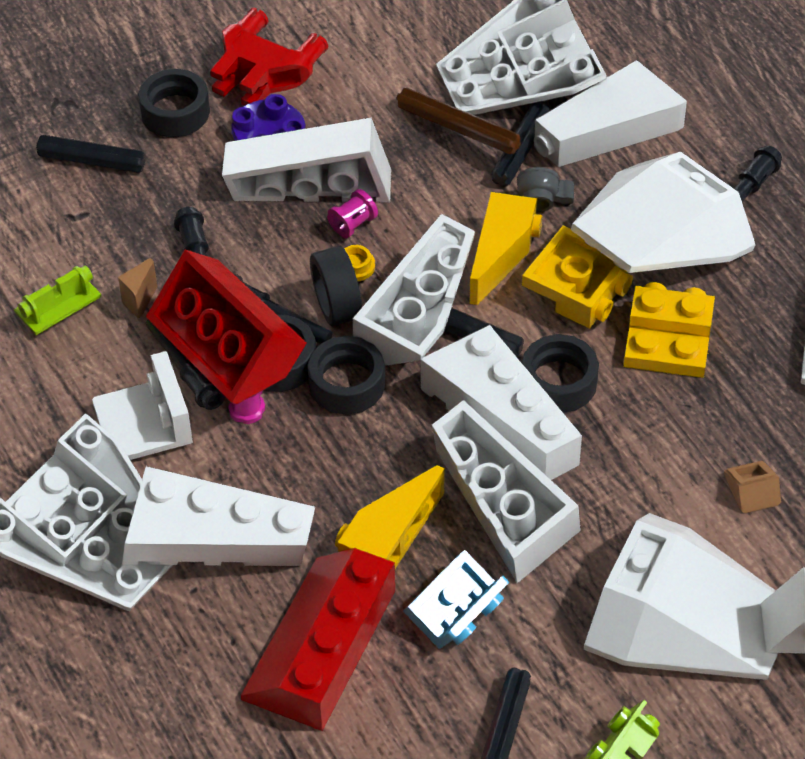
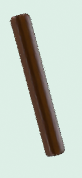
(459, 121)

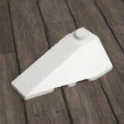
(417, 297)

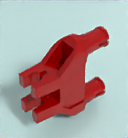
(260, 63)

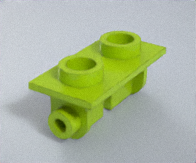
(58, 302)
(629, 732)

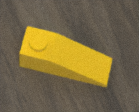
(503, 241)
(394, 520)

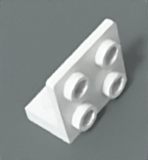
(147, 415)

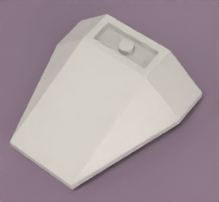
(521, 58)
(666, 217)
(77, 516)
(680, 606)

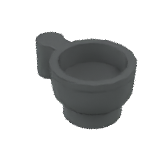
(546, 187)

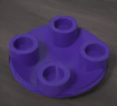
(266, 118)

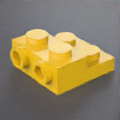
(576, 278)
(669, 330)

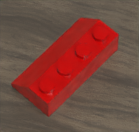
(224, 328)
(322, 637)

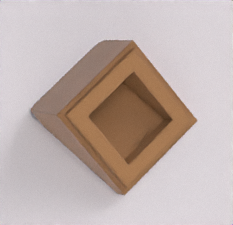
(138, 287)
(754, 486)

